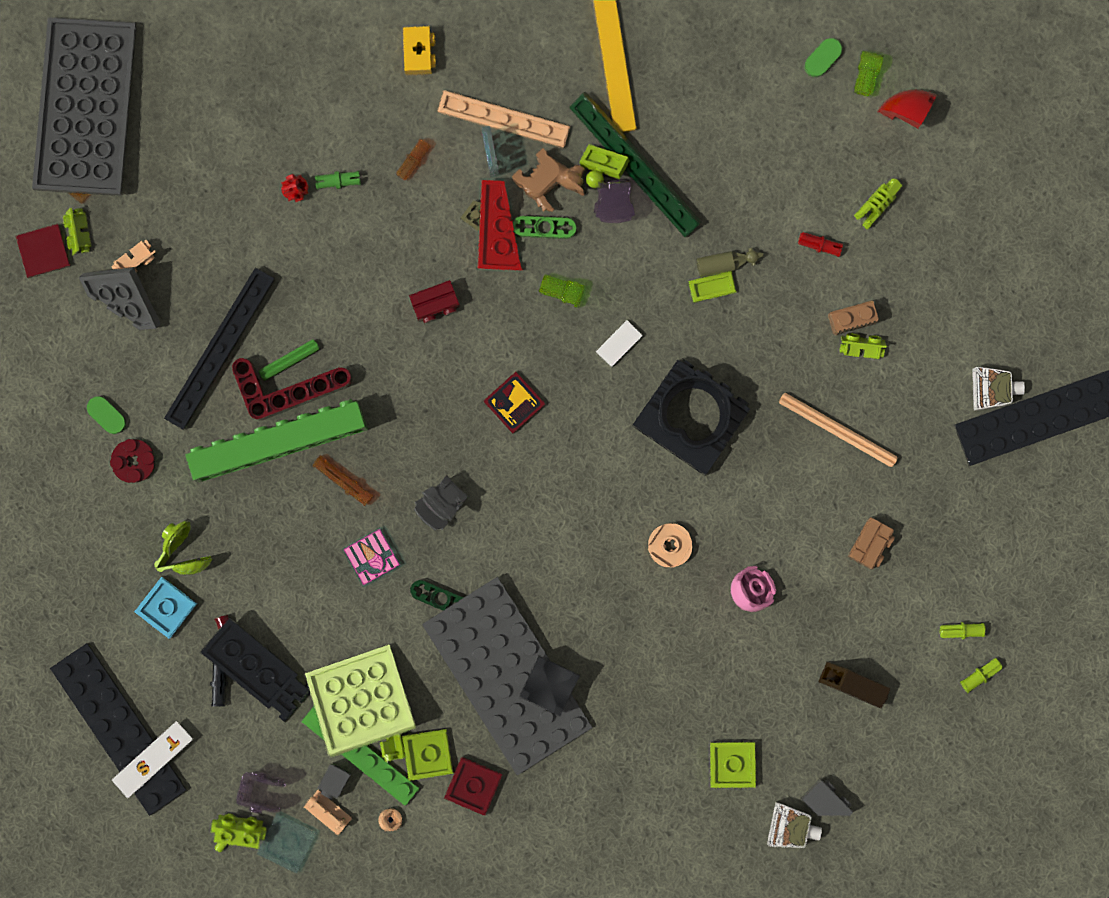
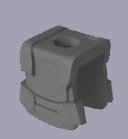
(440, 503)

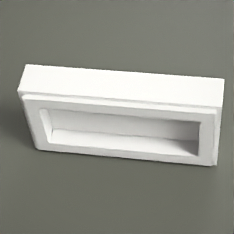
(619, 343)

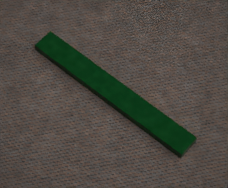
(638, 167)

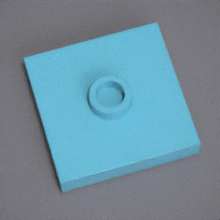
(165, 607)

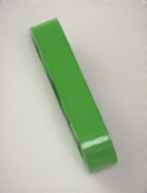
(560, 233)

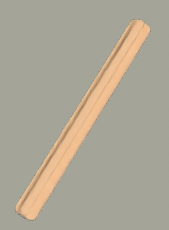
(838, 429)

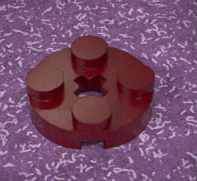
(145, 461)

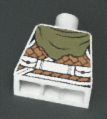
(994, 388)
(791, 827)

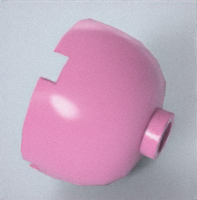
(752, 589)

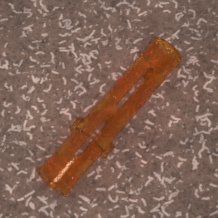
(322, 464)

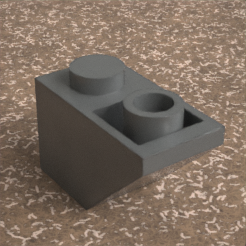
(825, 802)

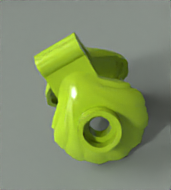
(174, 537)

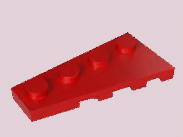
(496, 233)

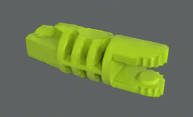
(878, 202)

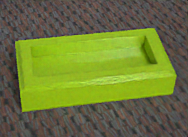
(712, 287)

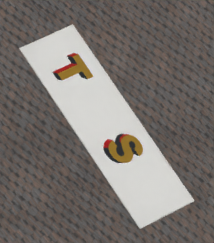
(152, 759)

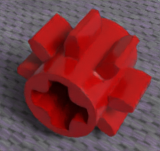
(294, 187)

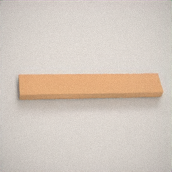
(503, 119)

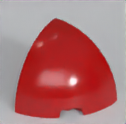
(909, 106)

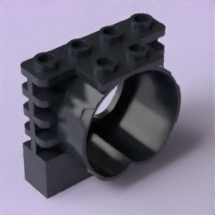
(654, 422)

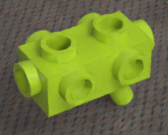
(237, 831)

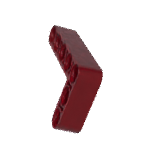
(288, 392)

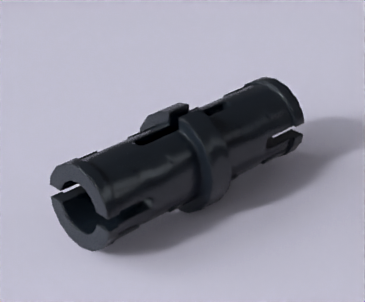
(218, 687)

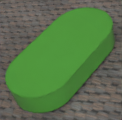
(823, 57)
(106, 415)

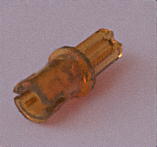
(413, 159)

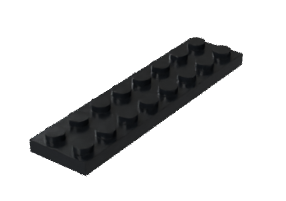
(1035, 419)
(114, 723)

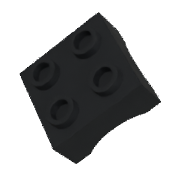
(549, 685)

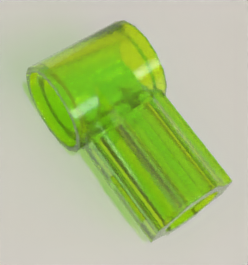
(868, 70)
(565, 291)

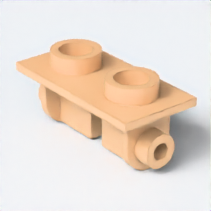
(141, 255)
(328, 812)

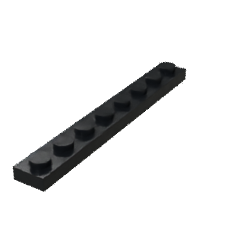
(219, 348)

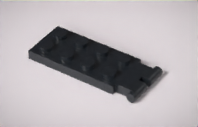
(255, 668)

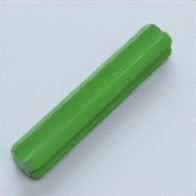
(289, 360)

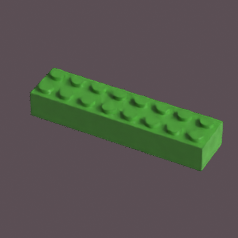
(276, 442)

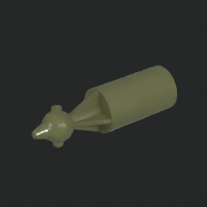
(725, 262)

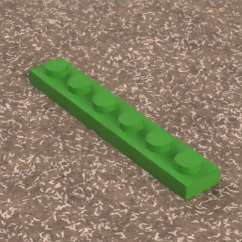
(371, 765)

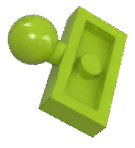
(602, 162)

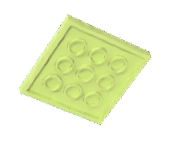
(360, 700)

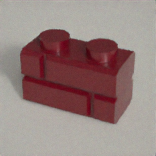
(434, 301)

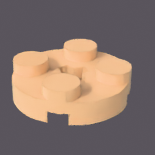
(667, 533)

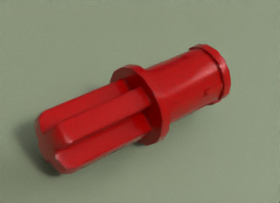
(820, 244)

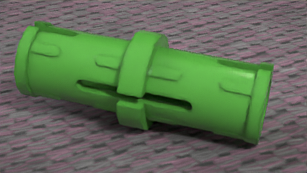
(337, 180)

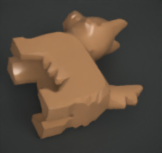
(546, 177)

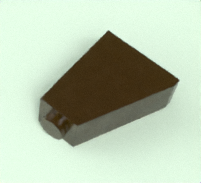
(854, 685)

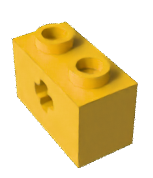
(413, 38)

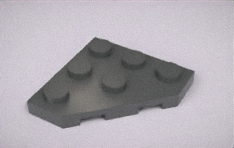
(122, 294)

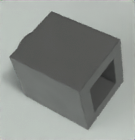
(334, 781)

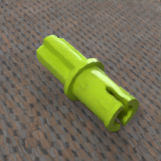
(962, 630)
(981, 675)

